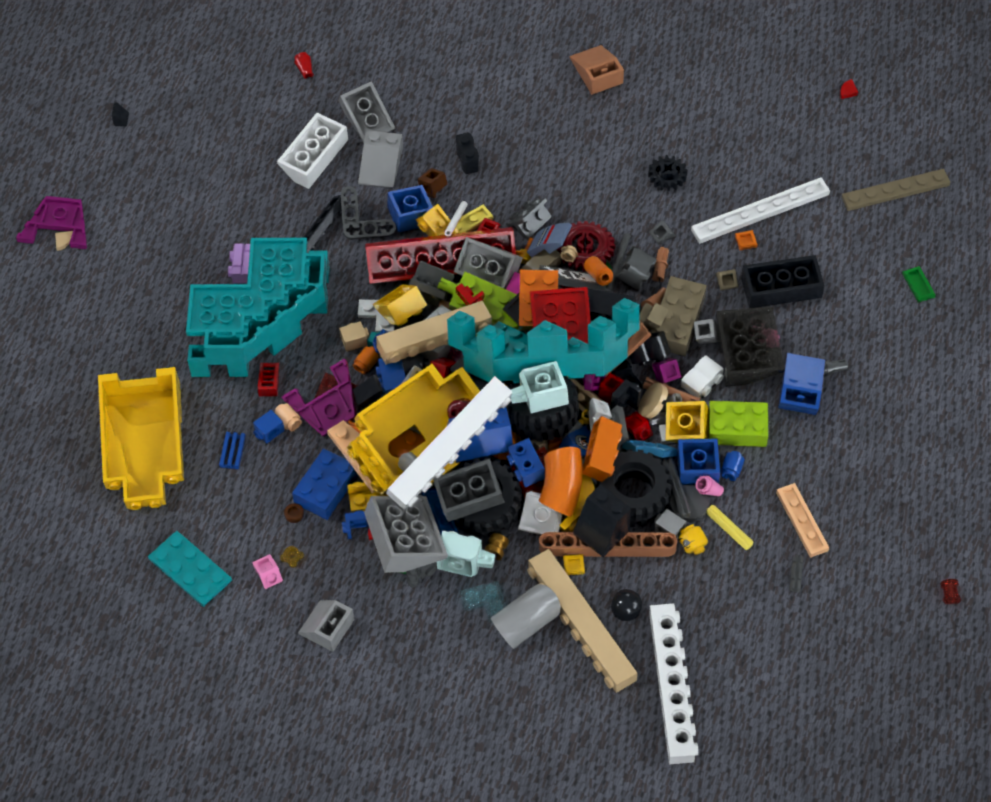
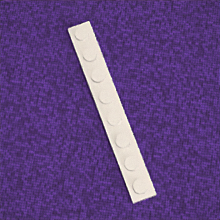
(760, 210)

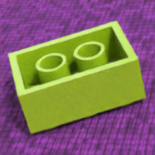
(738, 423)

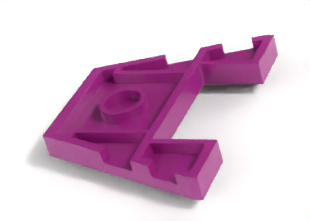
(59, 215)
(329, 407)

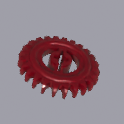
(605, 243)

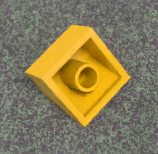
(400, 304)
(687, 420)

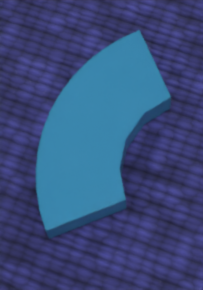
(657, 449)

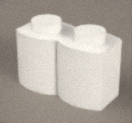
(702, 377)

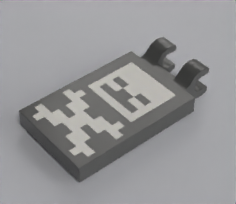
(576, 278)

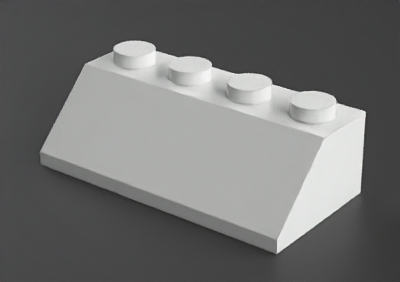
(313, 150)

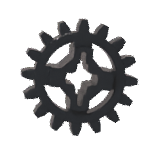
(668, 173)

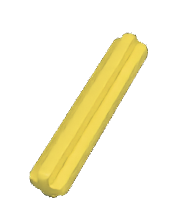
(728, 526)

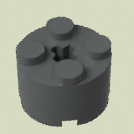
(635, 267)

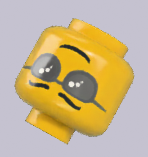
(693, 539)

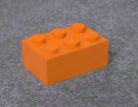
(533, 281)

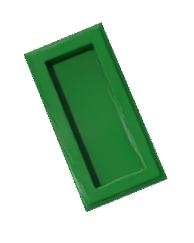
(918, 284)

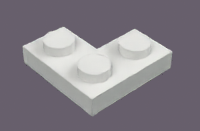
(367, 310)

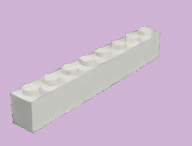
(449, 443)

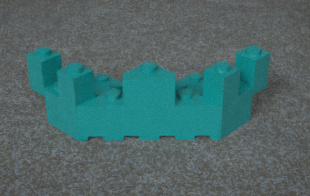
(264, 313)
(507, 351)

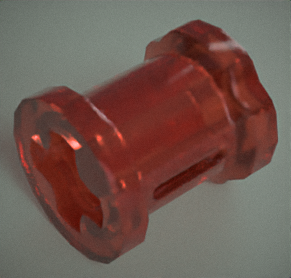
(950, 591)

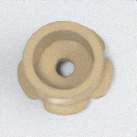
(568, 253)

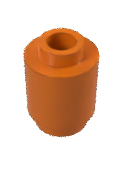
(366, 360)

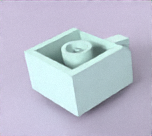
(541, 388)
(464, 554)

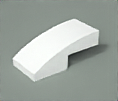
(597, 409)

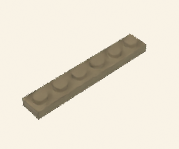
(895, 189)

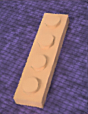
(802, 520)

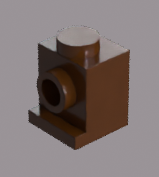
(433, 182)

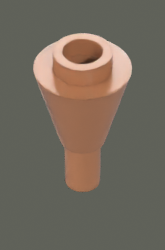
(656, 298)

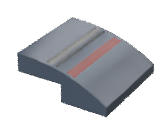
(549, 238)

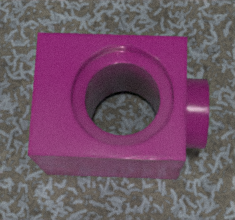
(666, 370)

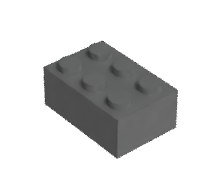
(468, 490)

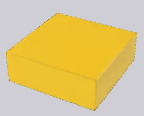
(574, 564)

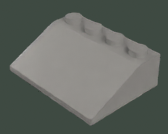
(404, 536)

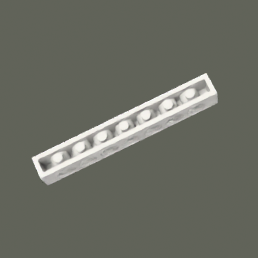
(677, 752)

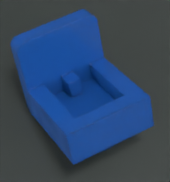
(354, 520)

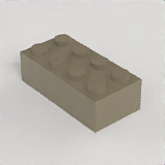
(684, 304)

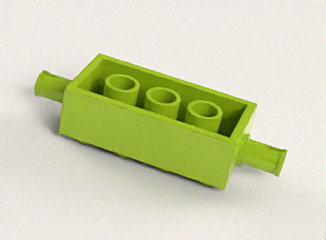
(495, 297)

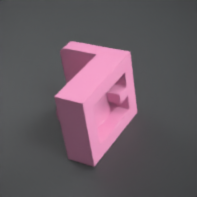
(267, 571)

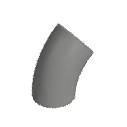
(527, 614)

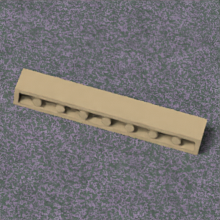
(583, 622)

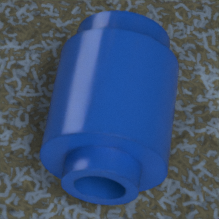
(732, 465)

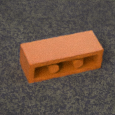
(602, 449)

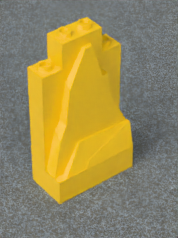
(141, 436)

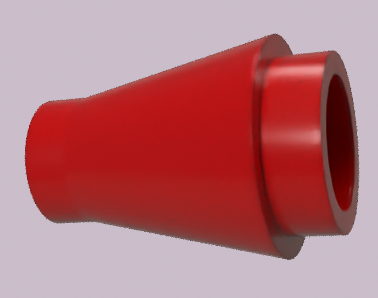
(304, 64)

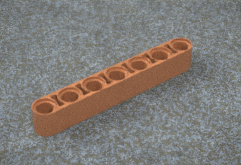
(636, 539)

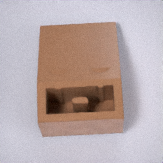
(598, 69)

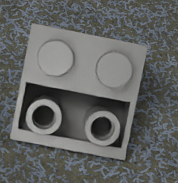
(328, 623)

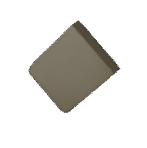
(727, 279)

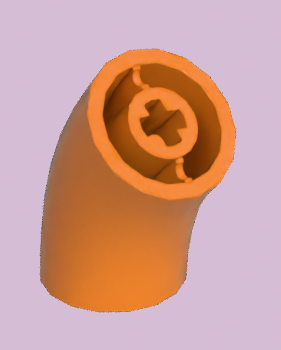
(562, 480)

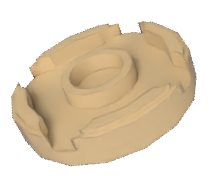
(652, 400)

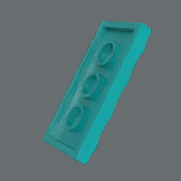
(190, 568)

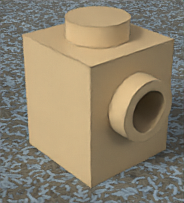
(354, 336)

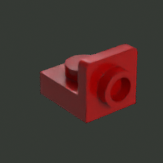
(466, 295)
(638, 426)

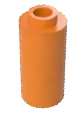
(598, 270)

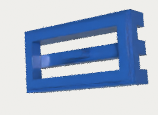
(235, 436)

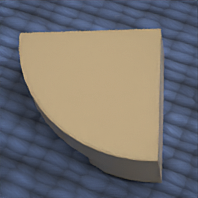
(63, 239)

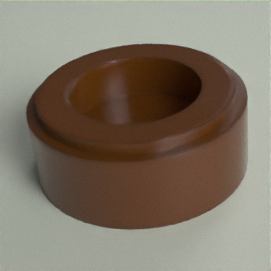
(294, 513)

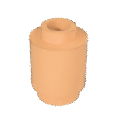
(289, 417)

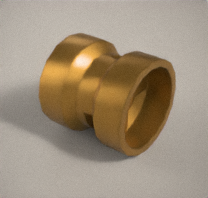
(497, 544)

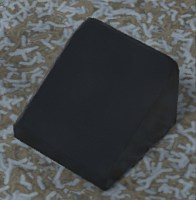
(119, 115)

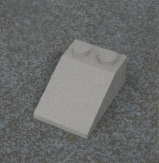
(366, 110)
(380, 159)
(487, 262)

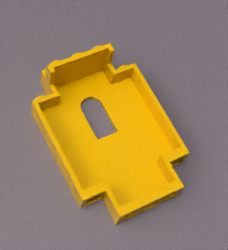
(415, 402)

